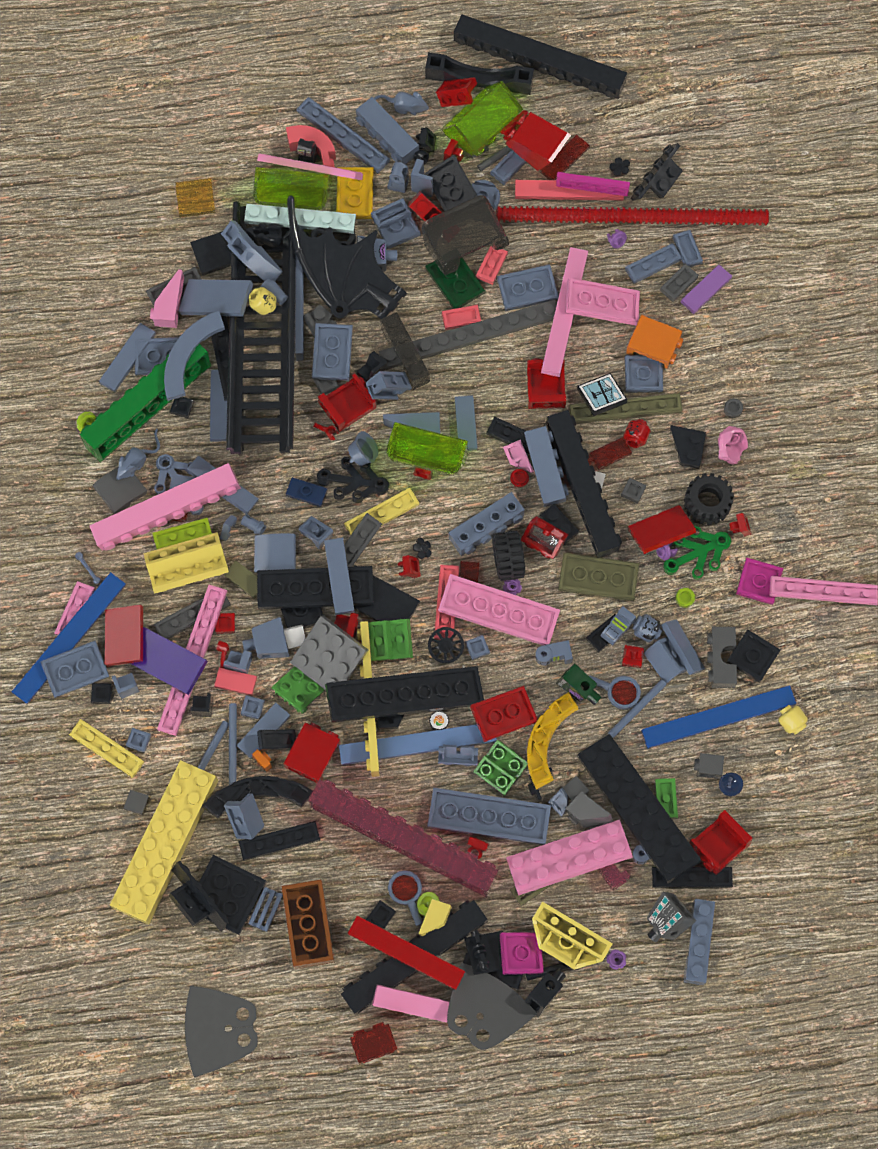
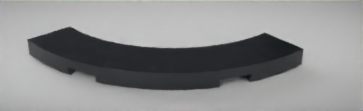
(260, 787)

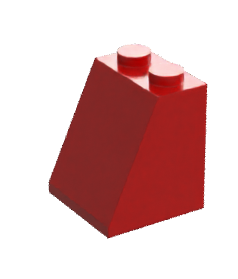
(536, 140)

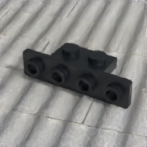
(661, 176)
(194, 901)

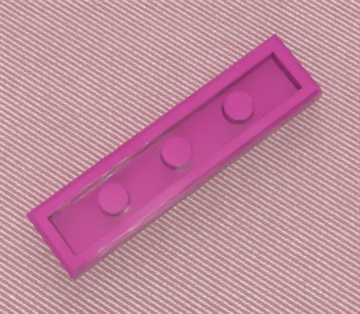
(592, 184)

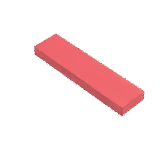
(443, 619)

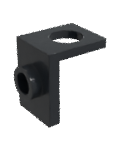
(533, 791)

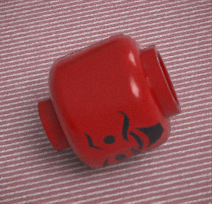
(636, 433)

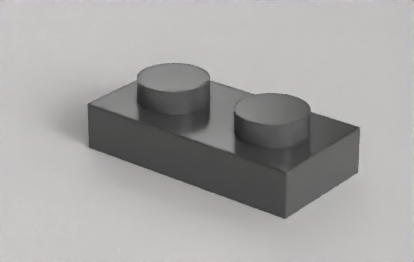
(679, 282)

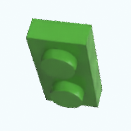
(666, 795)

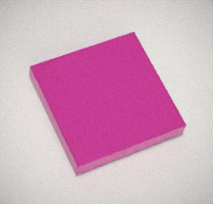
(756, 580)
(520, 953)

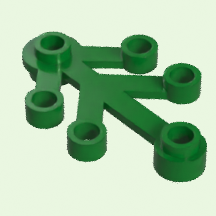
(700, 552)

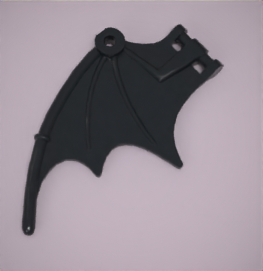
(342, 273)

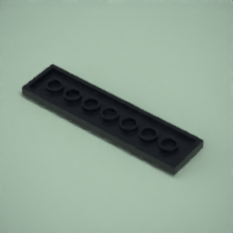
(403, 694)
(639, 808)

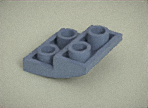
(275, 551)

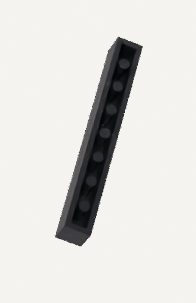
(583, 484)
(393, 972)

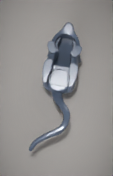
(406, 102)
(134, 460)

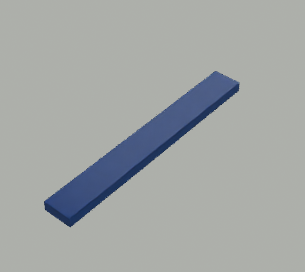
(70, 635)
(718, 717)

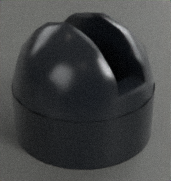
(422, 155)

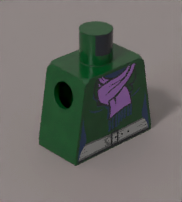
(573, 680)

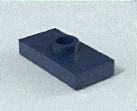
(306, 492)

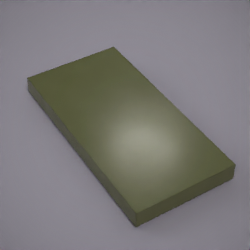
(598, 576)

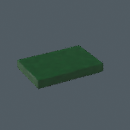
(457, 287)

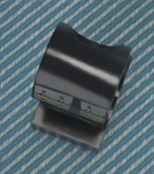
(307, 151)

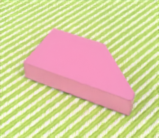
(517, 456)

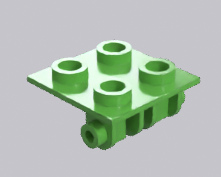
(297, 689)

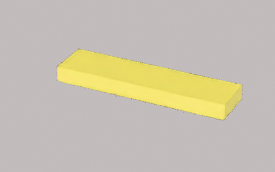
(387, 510)
(106, 748)

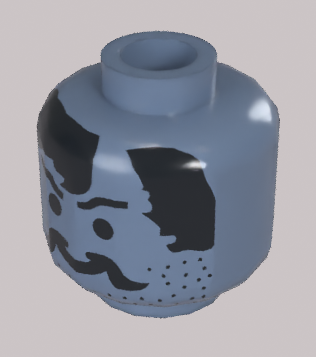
(647, 628)

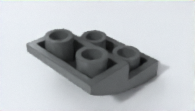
(119, 493)

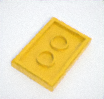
(356, 195)

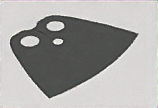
(501, 1006)
(205, 1034)

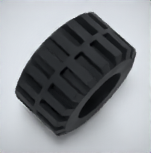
(712, 485)
(508, 555)

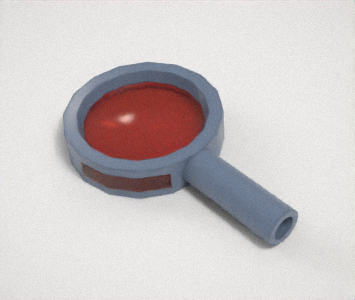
(622, 691)
(405, 890)

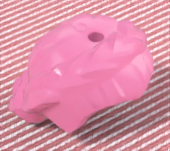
(731, 444)

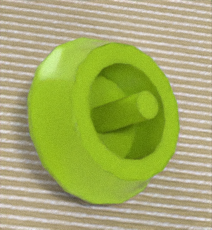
(85, 419)
(424, 902)

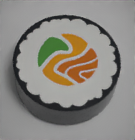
(439, 720)

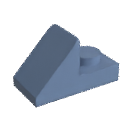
(316, 531)

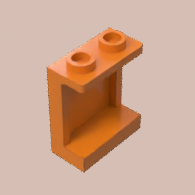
(655, 341)

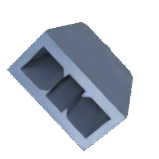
(268, 640)

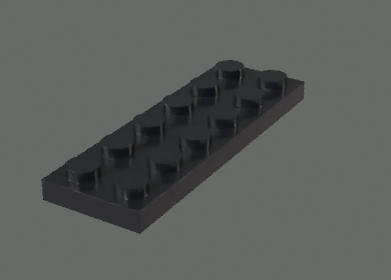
(310, 587)

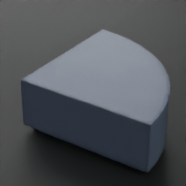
(231, 521)
(559, 802)

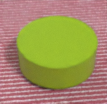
(685, 597)

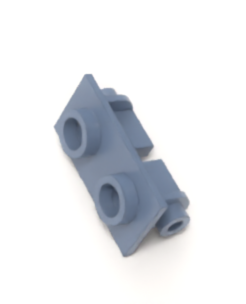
(467, 756)

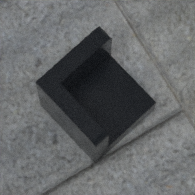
(373, 365)
(202, 706)

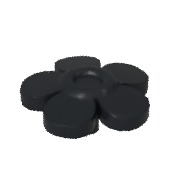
(620, 166)
(422, 548)

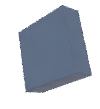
(477, 647)
(252, 707)
(138, 740)

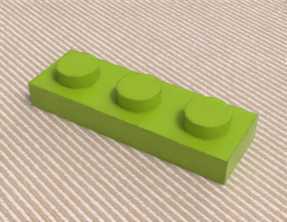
(182, 533)

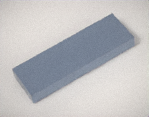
(653, 263)
(466, 420)
(683, 647)
(272, 720)

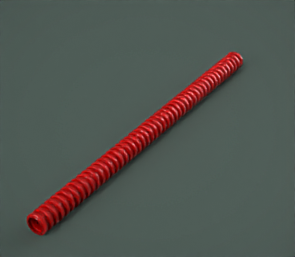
(633, 215)

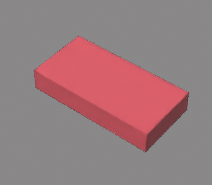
(460, 317)
(235, 681)

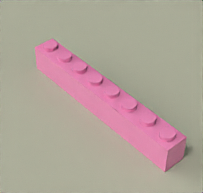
(165, 507)

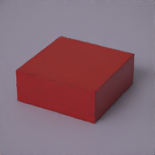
(225, 623)

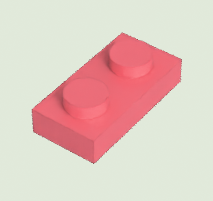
(491, 265)

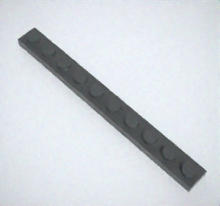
(477, 332)

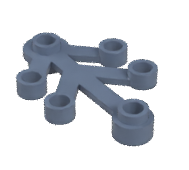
(176, 479)

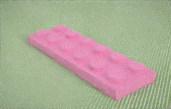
(499, 610)
(569, 857)

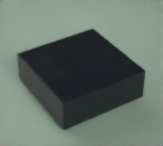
(182, 407)
(101, 693)

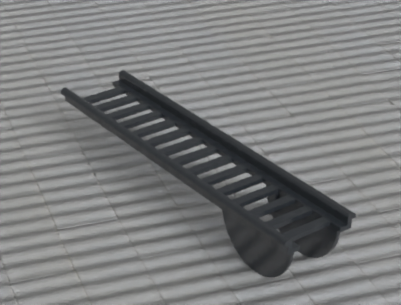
(235, 400)

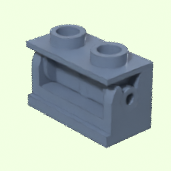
(387, 385)

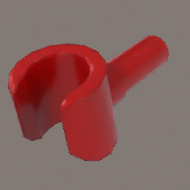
(328, 430)
(224, 648)

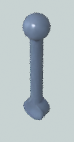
(79, 556)

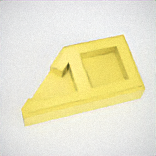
(435, 916)

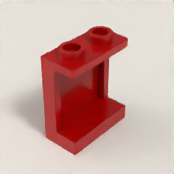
(543, 389)
(347, 403)
(312, 752)
(721, 842)

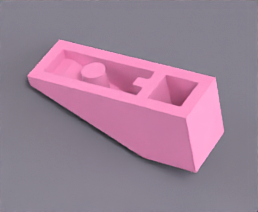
(167, 304)

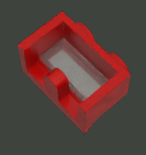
(544, 537)

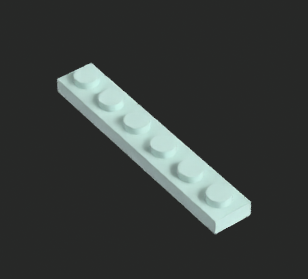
(305, 218)

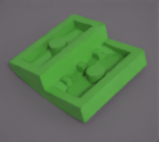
(390, 640)

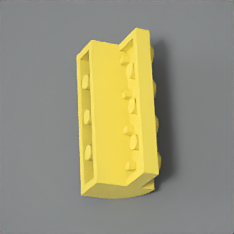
(186, 562)

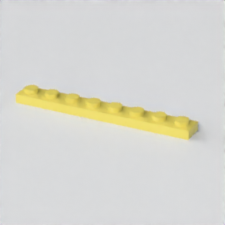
(370, 724)

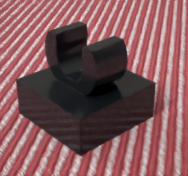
(426, 140)

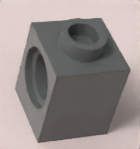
(709, 766)

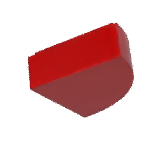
(426, 474)

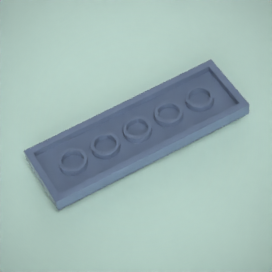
(489, 816)

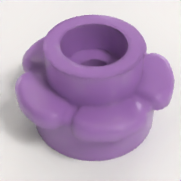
(517, 587)
(616, 954)

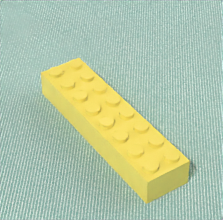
(164, 842)

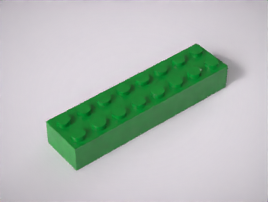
(137, 407)

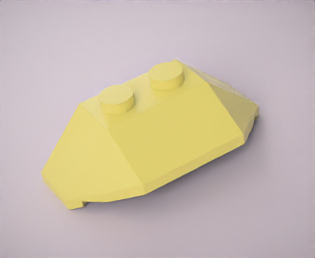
(568, 939)

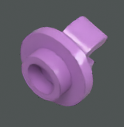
(617, 239)
(665, 552)

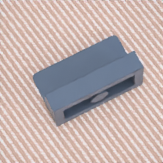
(419, 181)
(665, 659)
(244, 817)

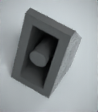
(587, 812)

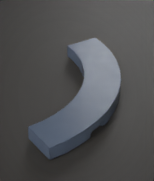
(184, 349)

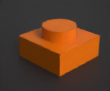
(263, 760)

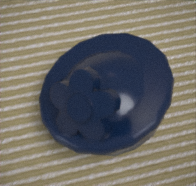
(731, 784)

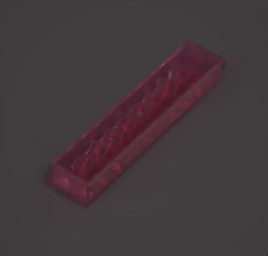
(403, 838)

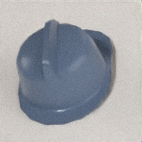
(363, 449)

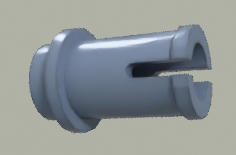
(253, 524)

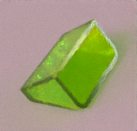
(483, 119)
(307, 188)
(427, 449)

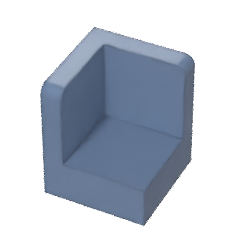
(239, 661)
(125, 685)

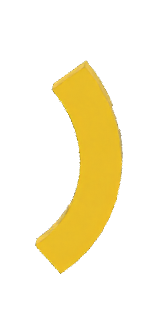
(541, 736)

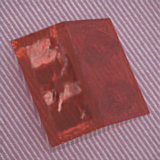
(373, 1043)

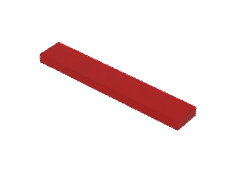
(406, 952)

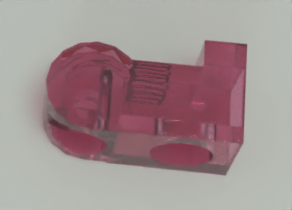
(613, 876)

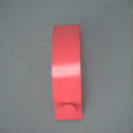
(323, 144)

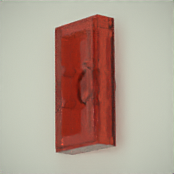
(610, 453)

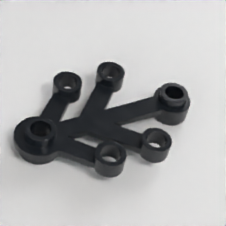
(355, 481)

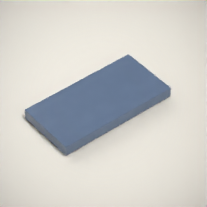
(210, 296)

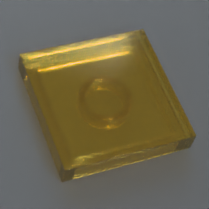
(195, 197)

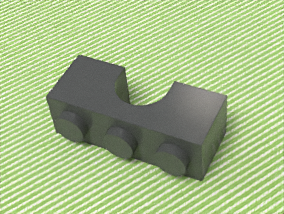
(721, 674)

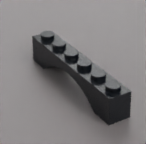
(443, 68)

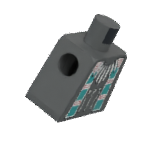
(669, 918)

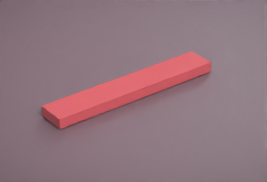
(548, 190)

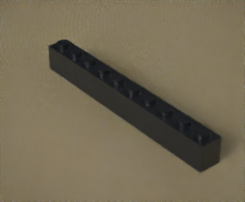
(540, 56)

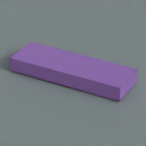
(706, 289)

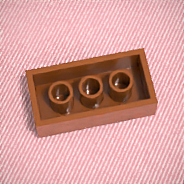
(308, 924)

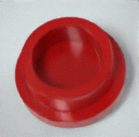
(519, 478)

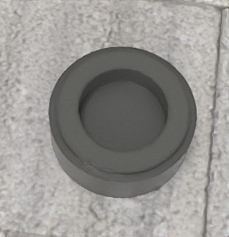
(733, 408)

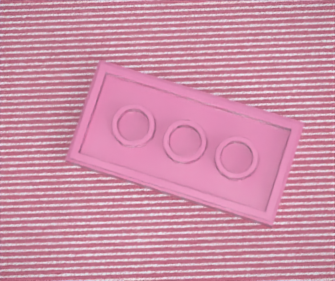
(602, 301)

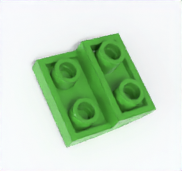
(501, 767)

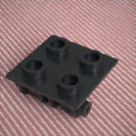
(484, 951)

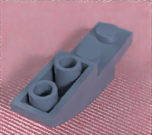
(249, 253)

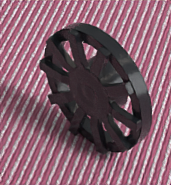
(445, 645)

